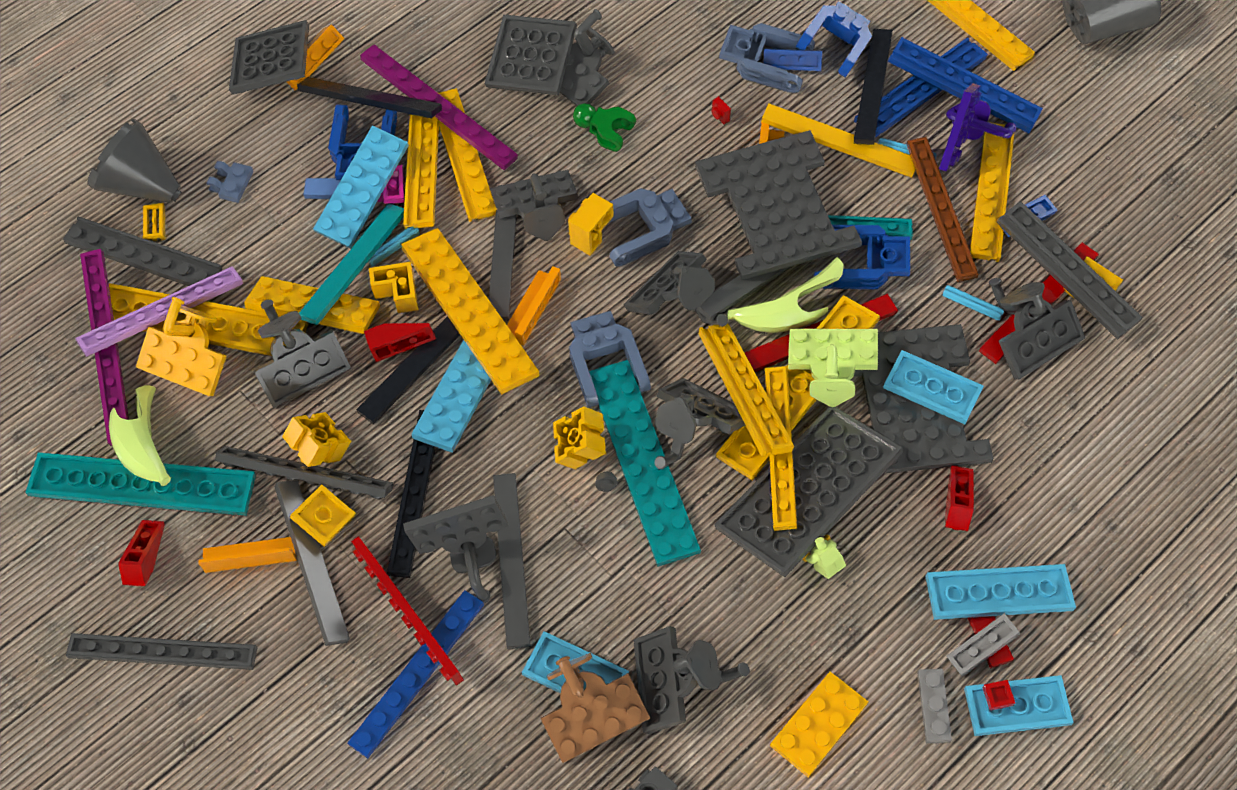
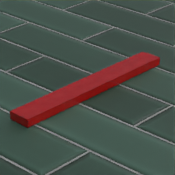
(1052, 292)
(778, 349)

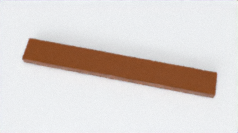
(942, 209)

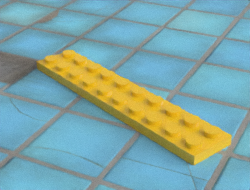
(470, 311)
(234, 326)
(739, 449)

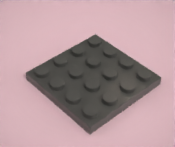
(531, 54)
(269, 57)

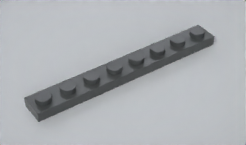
(297, 470)

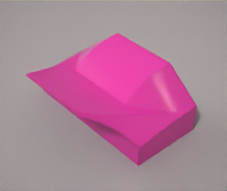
(395, 188)

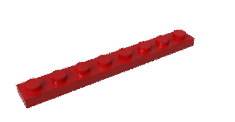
(409, 618)

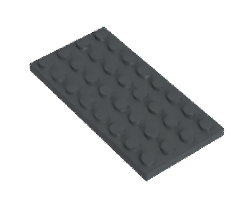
(832, 470)

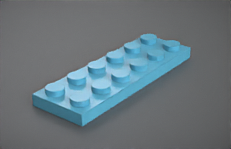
(361, 187)
(453, 401)
(1000, 591)

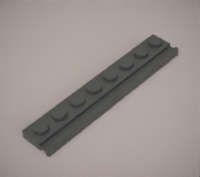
(140, 252)
(1069, 270)

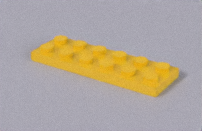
(347, 313)

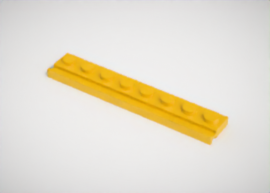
(986, 31)
(467, 168)
(421, 172)
(991, 196)
(746, 390)

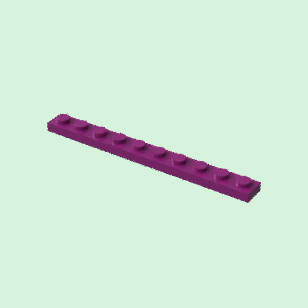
(450, 114)
(107, 359)

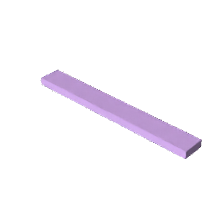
(157, 311)

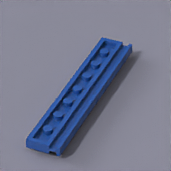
(956, 79)
(917, 91)

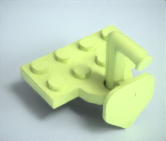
(833, 359)

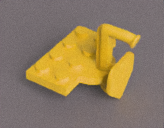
(182, 350)

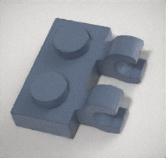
(235, 183)

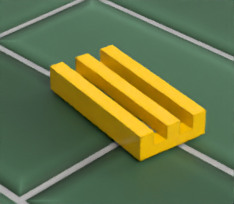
(154, 236)

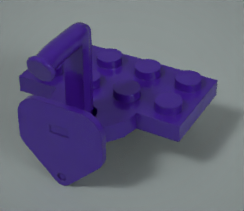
(970, 122)

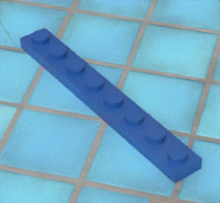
(414, 676)

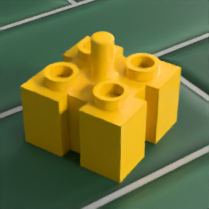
(579, 438)
(316, 439)

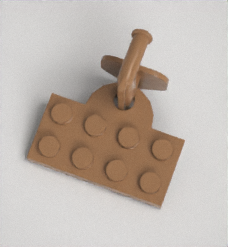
(591, 713)

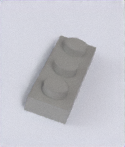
(983, 645)
(934, 706)

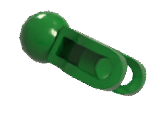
(603, 123)

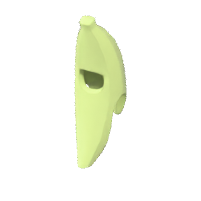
(785, 312)
(133, 440)

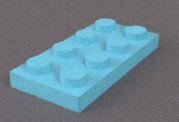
(933, 387)
(551, 649)
(1037, 705)

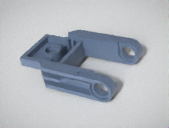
(746, 48)
(660, 213)
(599, 337)

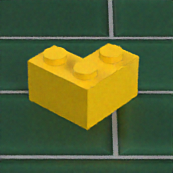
(588, 222)
(395, 281)

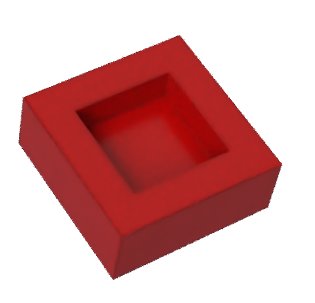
(721, 110)
(998, 695)

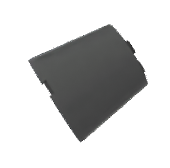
(1109, 18)

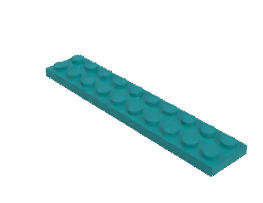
(636, 449)
(110, 482)

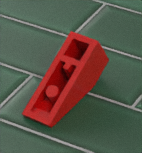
(395, 338)
(960, 498)
(141, 553)

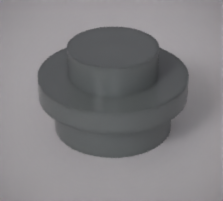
(606, 481)

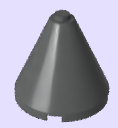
(134, 167)

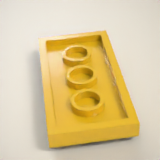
(819, 724)

